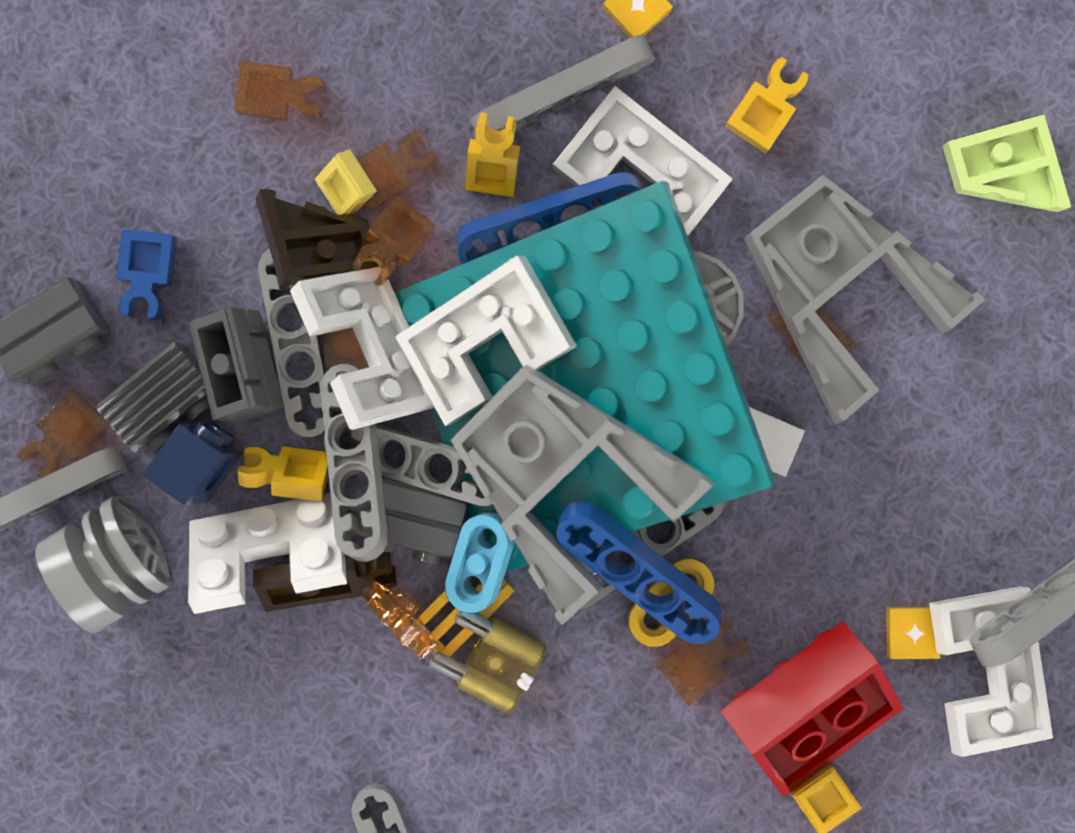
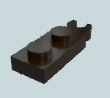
(277, 592)

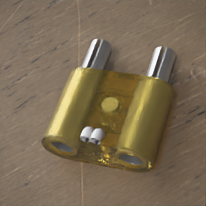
(498, 664)

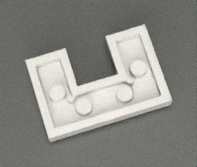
(630, 133)
(502, 301)
(373, 312)
(227, 541)
(1017, 698)

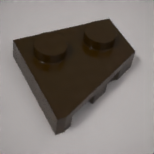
(310, 239)

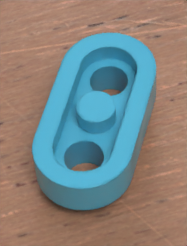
(481, 559)

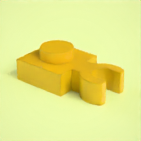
(764, 110)
(492, 159)
(292, 474)

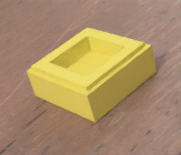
(345, 183)

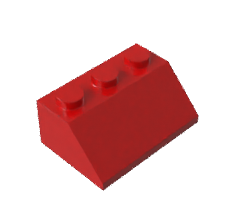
(813, 708)

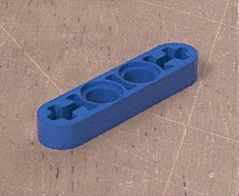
(543, 211)
(633, 578)

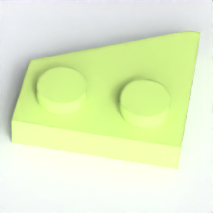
(1009, 166)

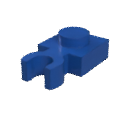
(145, 261)

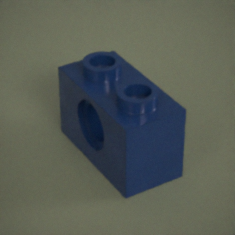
(193, 462)

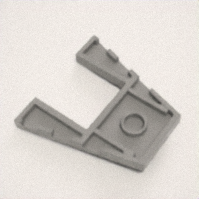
(818, 249)
(530, 442)

